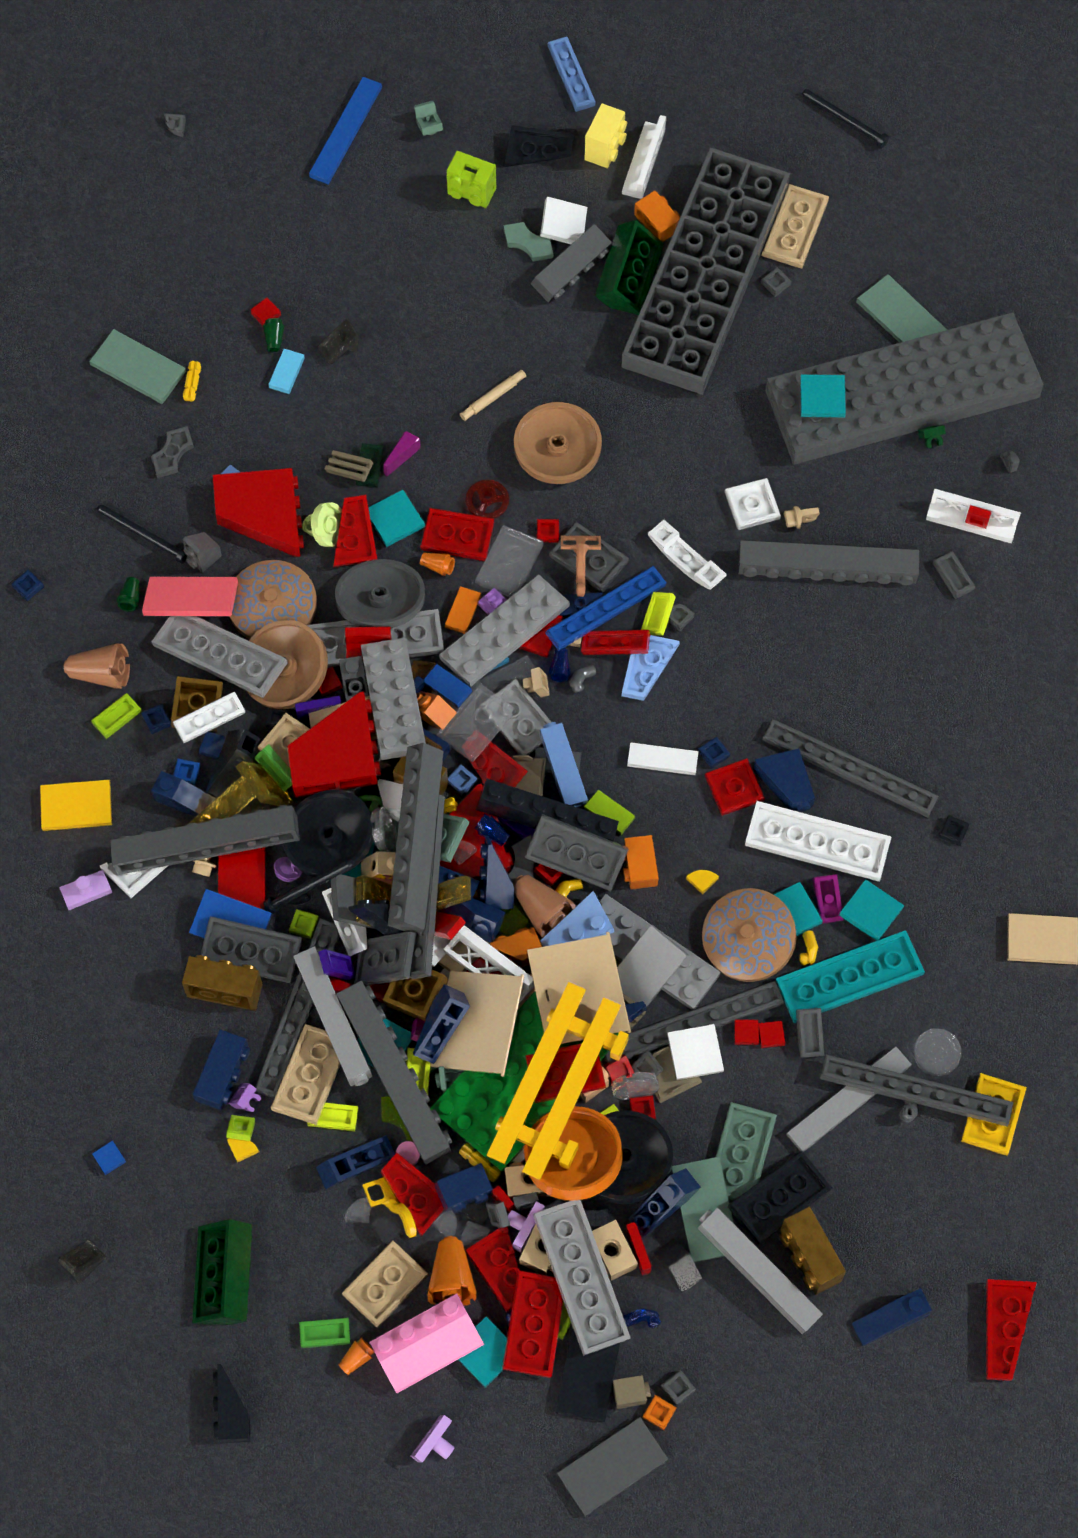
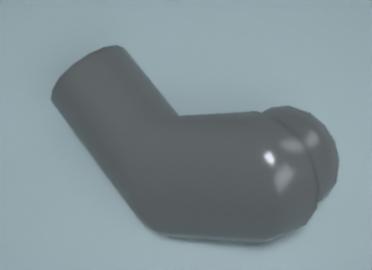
(579, 676)
(908, 1112)

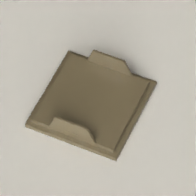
(534, 778)
(667, 1080)

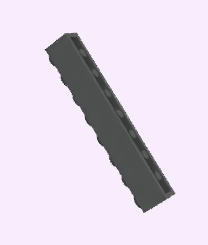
(828, 562)
(415, 838)
(204, 839)
(394, 1073)

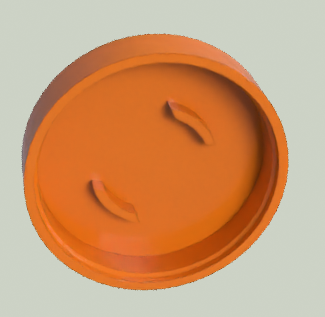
(595, 1162)

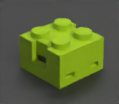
(471, 179)

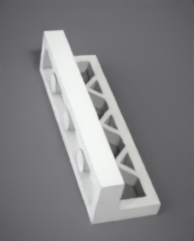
(644, 158)
(954, 514)
(490, 955)

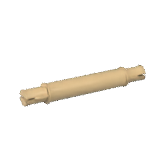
(492, 395)

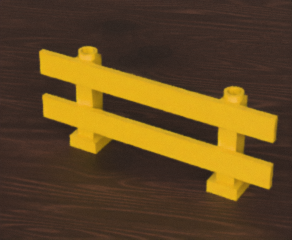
(595, 1037)

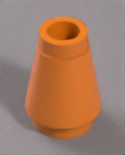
(439, 563)
(356, 1356)

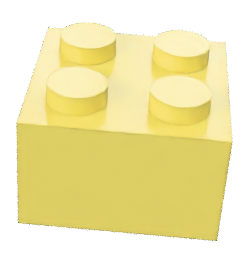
(605, 136)

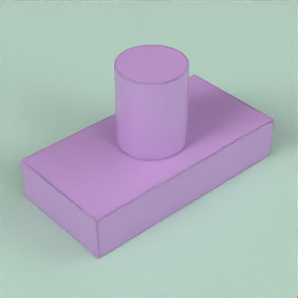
(85, 889)
(524, 1225)
(434, 1441)

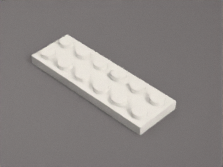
(818, 841)

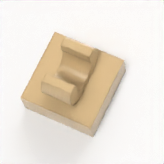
(537, 683)

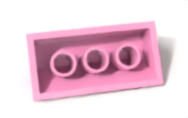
(426, 1343)

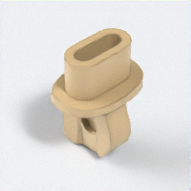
(797, 516)
(203, 867)

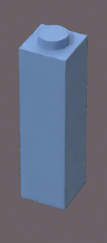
(563, 765)

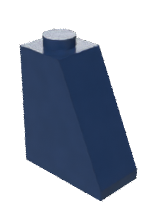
(787, 779)

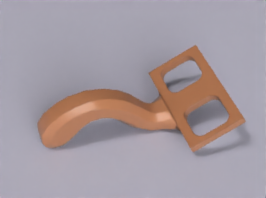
(581, 549)

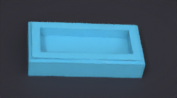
(286, 371)

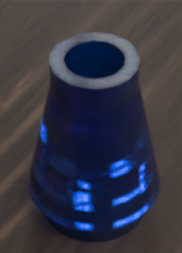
(560, 666)
(489, 827)

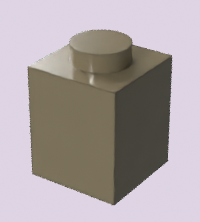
(631, 1392)

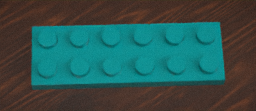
(851, 975)

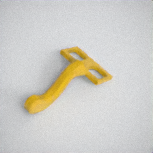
(393, 1204)

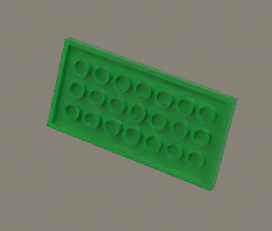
(480, 1098)

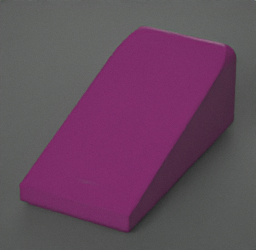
(404, 449)
(828, 898)

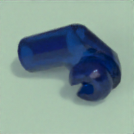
(641, 1314)

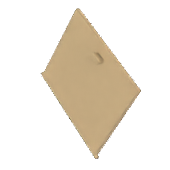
(585, 963)
(487, 1028)

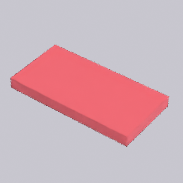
(190, 596)

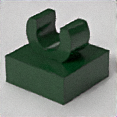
(932, 432)

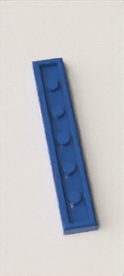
(345, 130)
(605, 608)

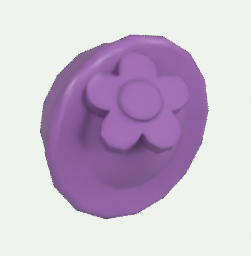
(286, 870)

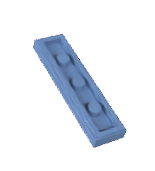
(571, 74)

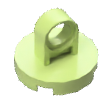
(324, 524)

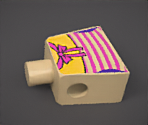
(383, 864)

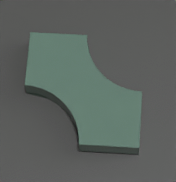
(535, 246)

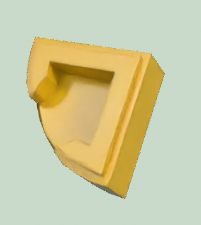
(702, 880)
(242, 1149)

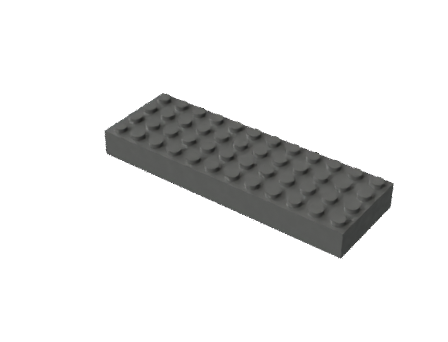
(705, 271)
(910, 387)

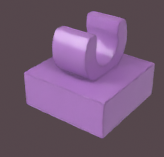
(491, 601)
(242, 1097)

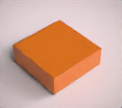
(659, 1412)

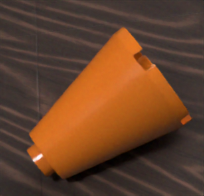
(451, 1273)

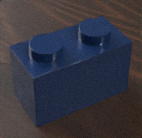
(463, 1188)

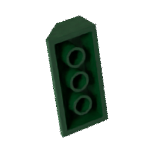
(629, 268)
(222, 1273)

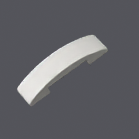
(684, 557)

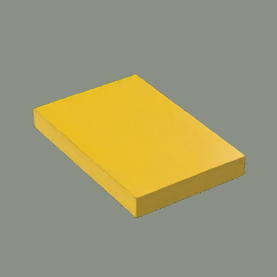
(76, 805)
(988, 1134)

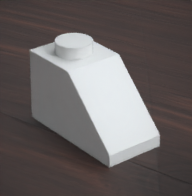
(391, 797)

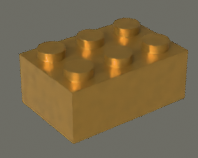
(222, 982)
(811, 1251)

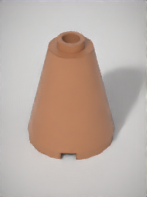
(100, 666)
(541, 903)

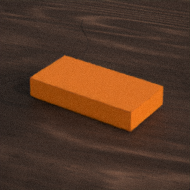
(463, 610)

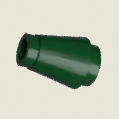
(273, 333)
(129, 595)

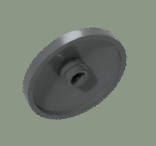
(380, 594)

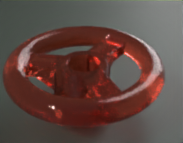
(487, 488)

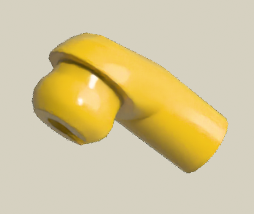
(566, 887)
(811, 948)

